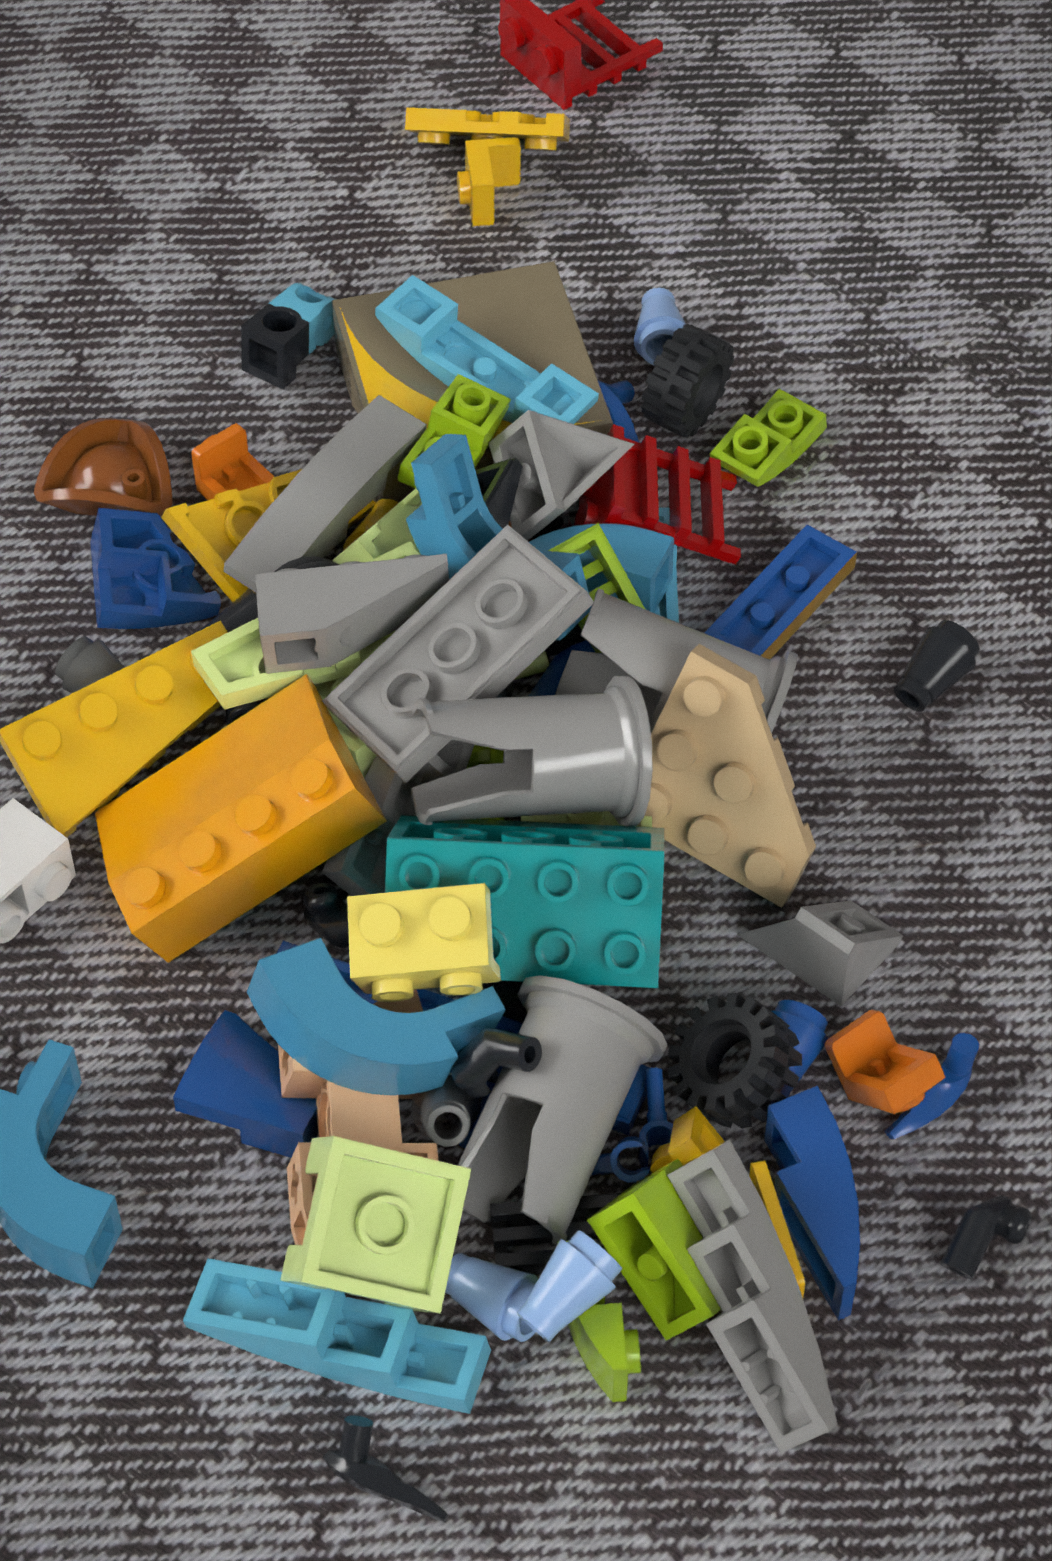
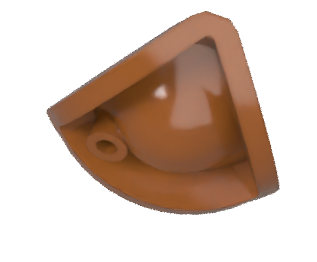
(108, 467)

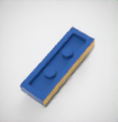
(785, 593)

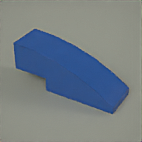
(817, 1193)

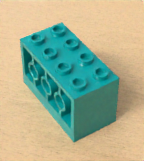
(561, 894)

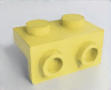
(422, 941)

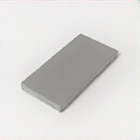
(458, 647)

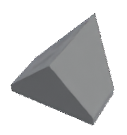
(557, 465)
(828, 946)

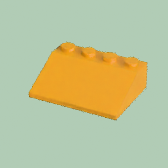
(234, 821)

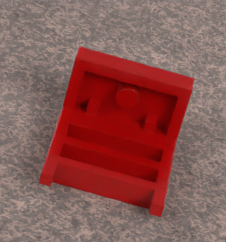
(551, 48)
(630, 496)

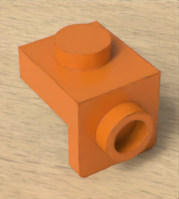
(226, 464)
(878, 1069)

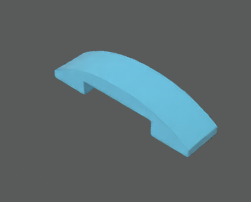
(429, 331)

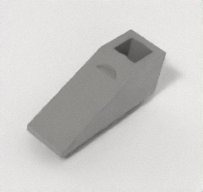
(334, 611)

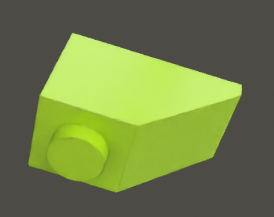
(649, 1238)

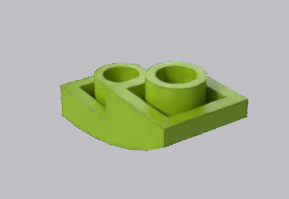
(463, 410)
(771, 440)
(607, 1348)

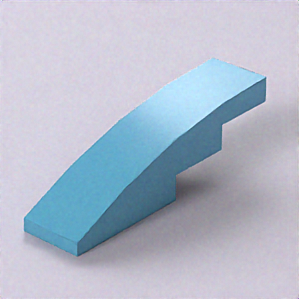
(338, 1336)

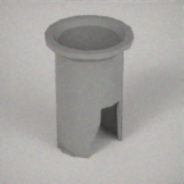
(654, 654)
(557, 756)
(561, 1113)

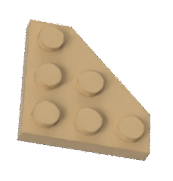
(725, 780)

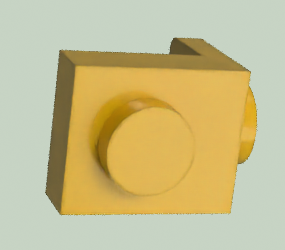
(488, 165)

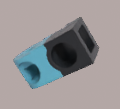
(285, 334)

